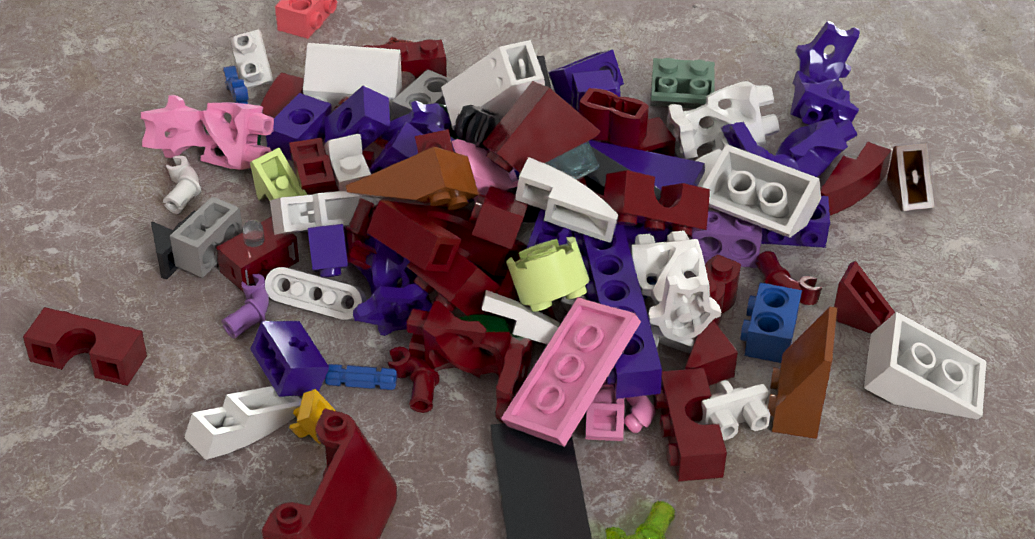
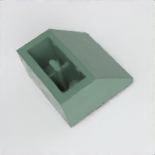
(681, 82)

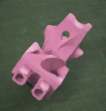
(209, 129)

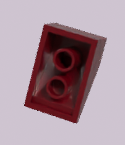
(460, 287)

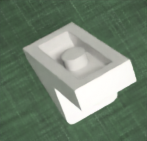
(346, 160)

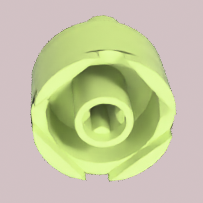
(548, 273)

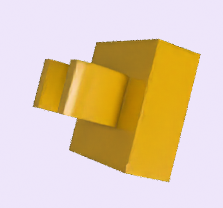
(309, 414)

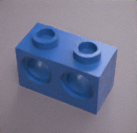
(771, 322)

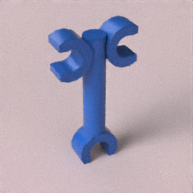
(236, 86)

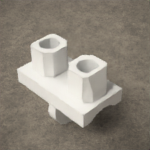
(251, 59)
(736, 406)

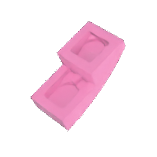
(605, 416)

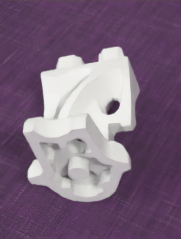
(744, 108)
(681, 303)

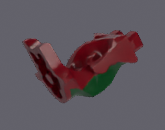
(456, 343)

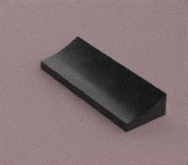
(538, 486)

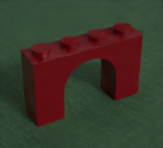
(433, 236)

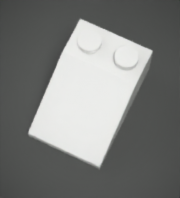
(924, 370)

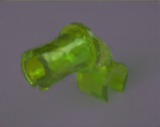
(654, 526)

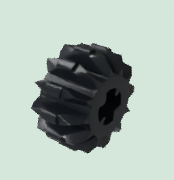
(475, 124)

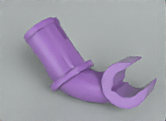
(250, 313)

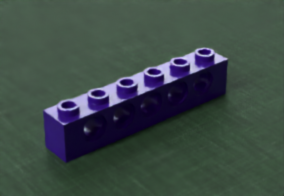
(616, 284)

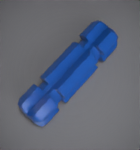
(361, 377)

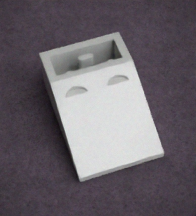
(494, 80)

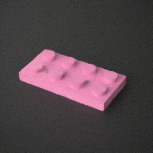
(571, 371)

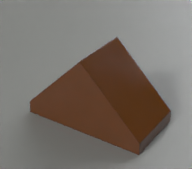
(911, 177)

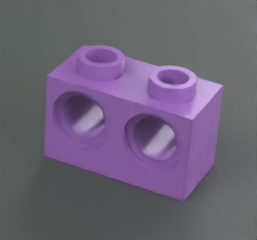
(730, 238)

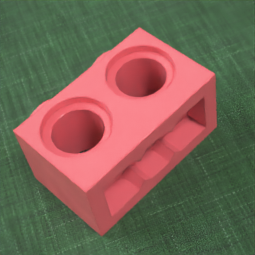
(303, 16)

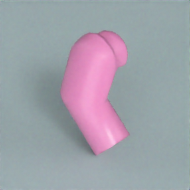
(642, 413)

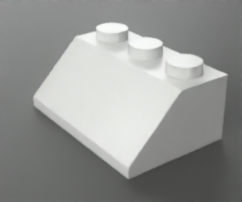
(342, 70)
(762, 191)

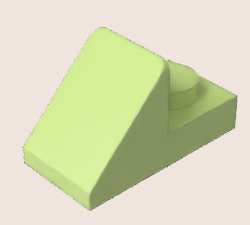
(274, 177)

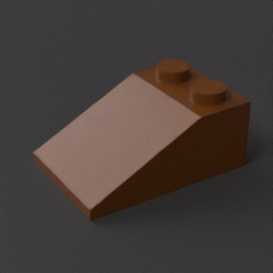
(426, 178)
(803, 379)

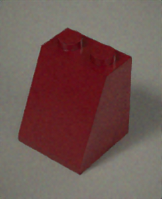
(537, 128)

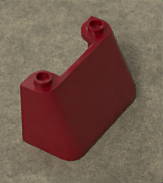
(352, 496)

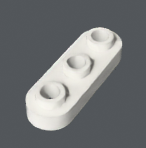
(302, 292)

